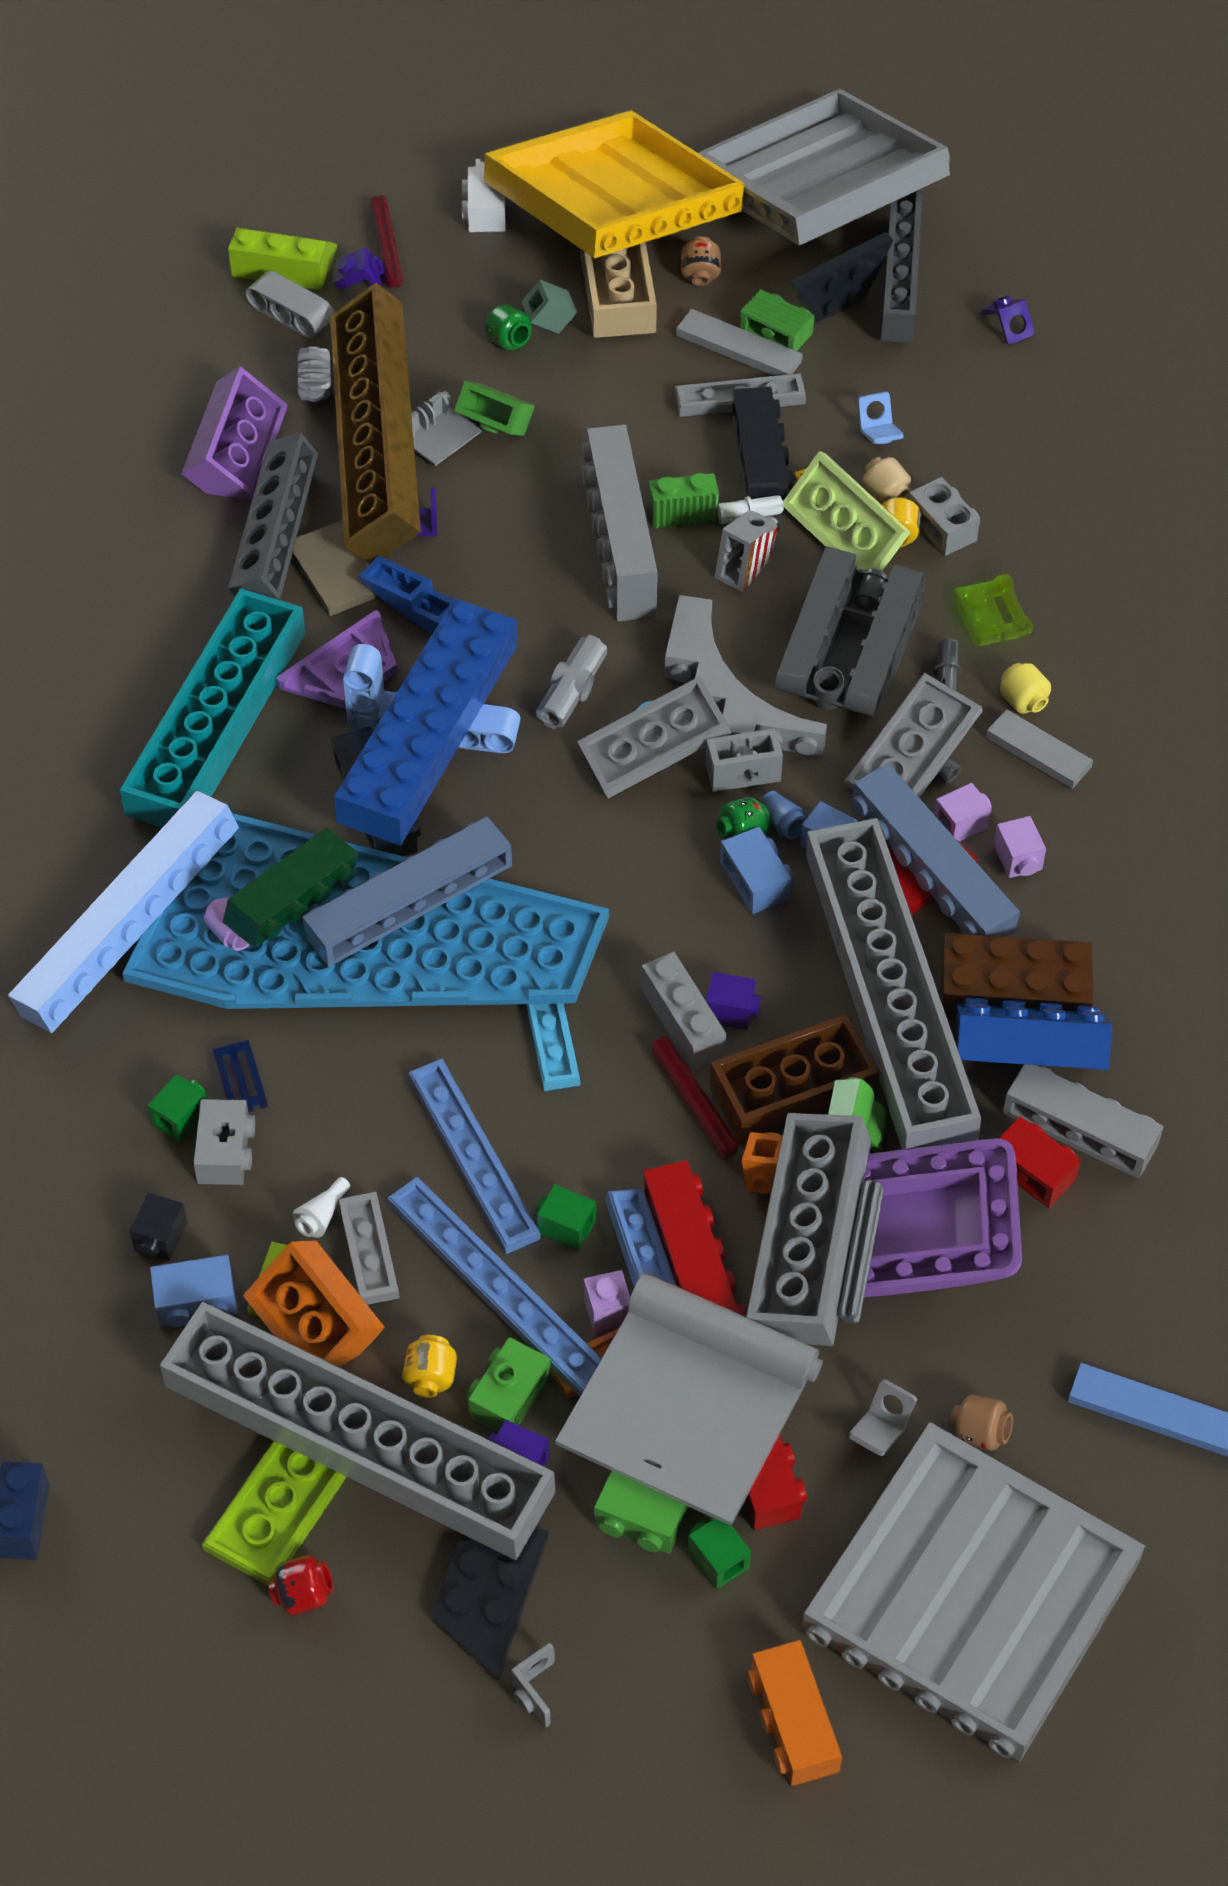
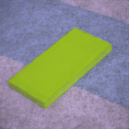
(272, 1512)

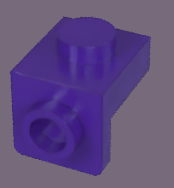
(356, 267)

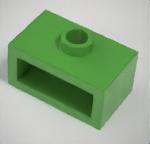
(494, 409)
(509, 1385)

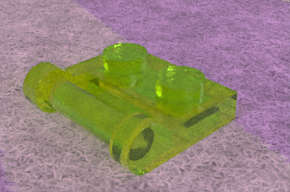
(983, 616)

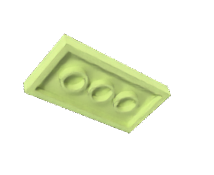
(844, 514)

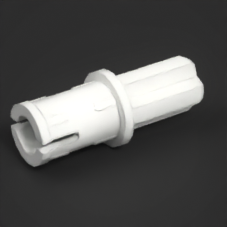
(764, 506)

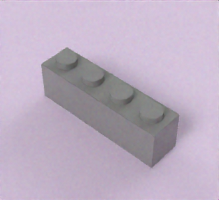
(1084, 1119)

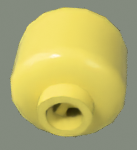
(1025, 688)

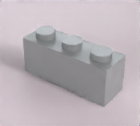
(683, 1011)

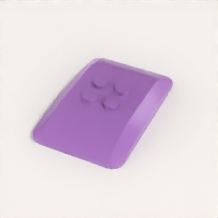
(945, 1217)

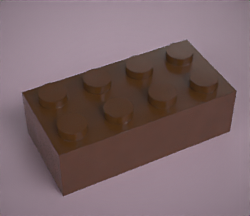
(1015, 971)
(789, 1076)

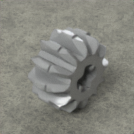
(313, 374)

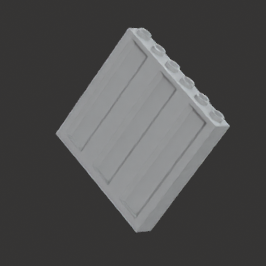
(827, 165)
(973, 1591)

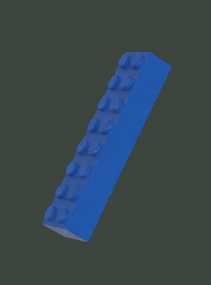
(426, 722)

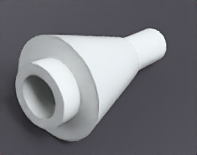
(314, 1216)

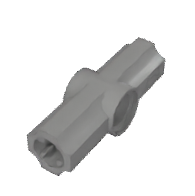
(571, 682)

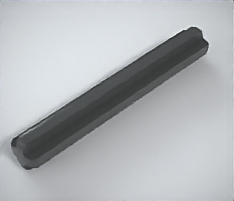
(860, 1252)

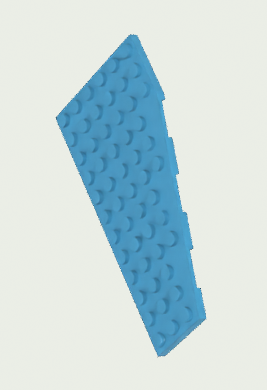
(476, 949)

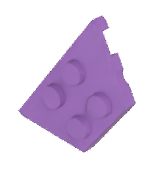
(322, 672)

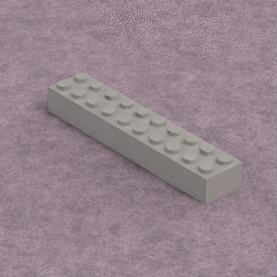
(892, 986)
(359, 1430)

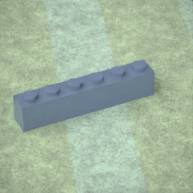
(934, 855)
(407, 891)

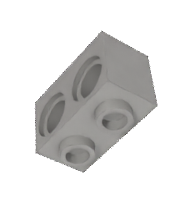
(945, 516)

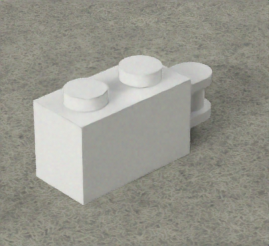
(484, 205)

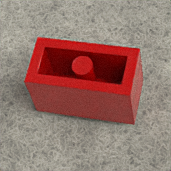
(1042, 1164)

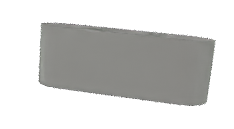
(289, 304)

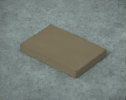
(332, 569)

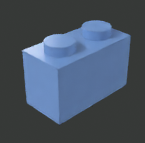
(756, 870)
(185, 1285)

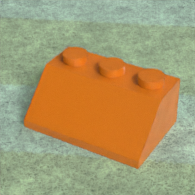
(313, 1305)

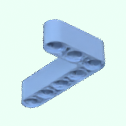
(366, 703)

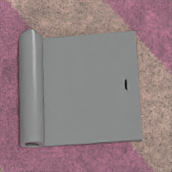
(690, 1395)

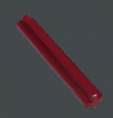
(386, 241)
(694, 1097)

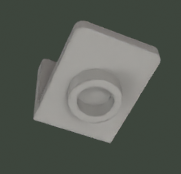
(879, 1427)
(525, 1694)

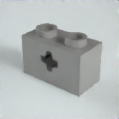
(743, 760)
(222, 1142)

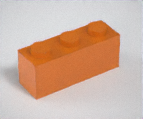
(794, 1713)

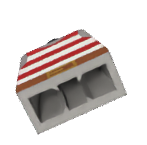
(745, 549)

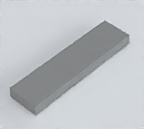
(738, 344)
(718, 396)

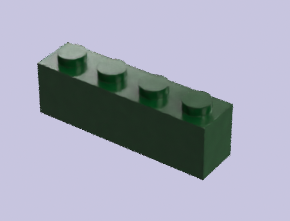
(290, 888)

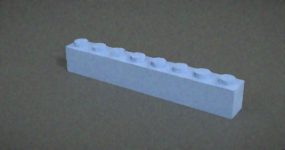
(123, 912)

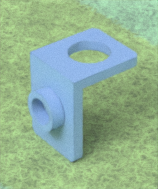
(880, 429)

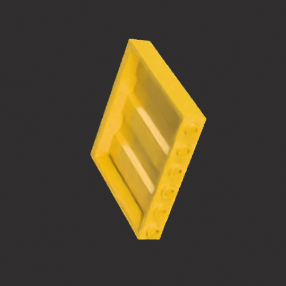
(613, 183)

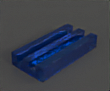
(231, 1050)

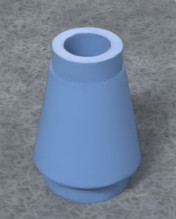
(784, 815)

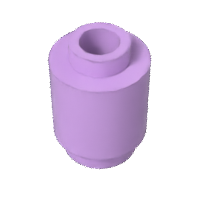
(214, 920)

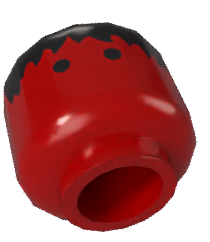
(301, 1585)

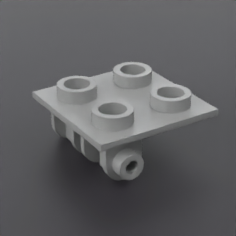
(439, 429)

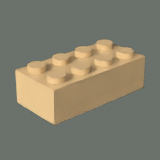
(620, 292)

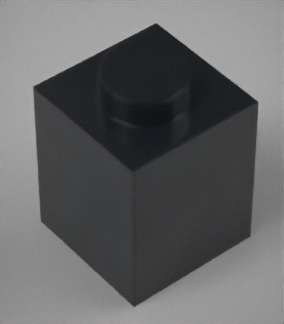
(158, 1227)

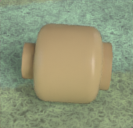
(886, 479)

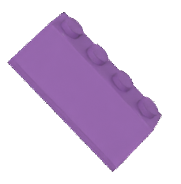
(234, 436)

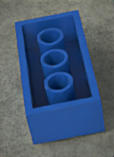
(1033, 1034)

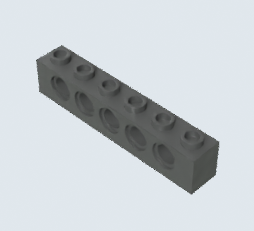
(902, 269)
(274, 517)

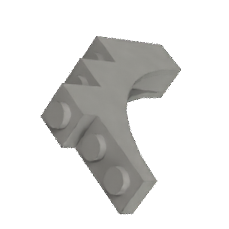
(695, 654)

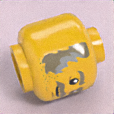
(906, 513)
(429, 1365)

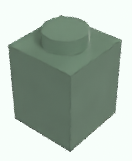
(549, 306)

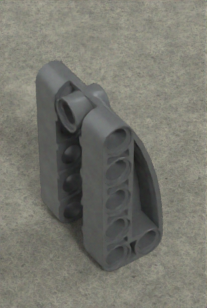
(851, 633)

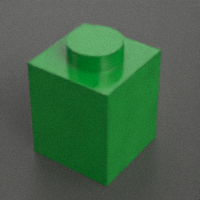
(177, 1108)
(565, 1216)
(718, 1551)

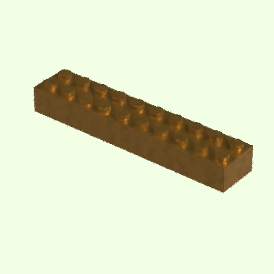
(374, 425)

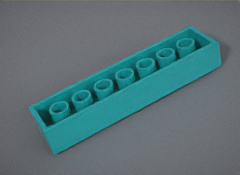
(214, 707)

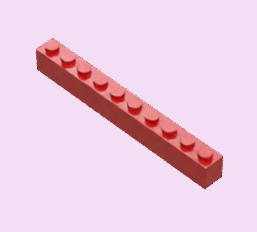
(698, 1268)

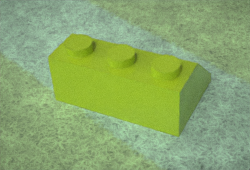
(295, 258)

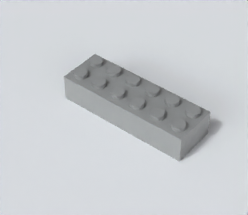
(620, 523)
(810, 1226)

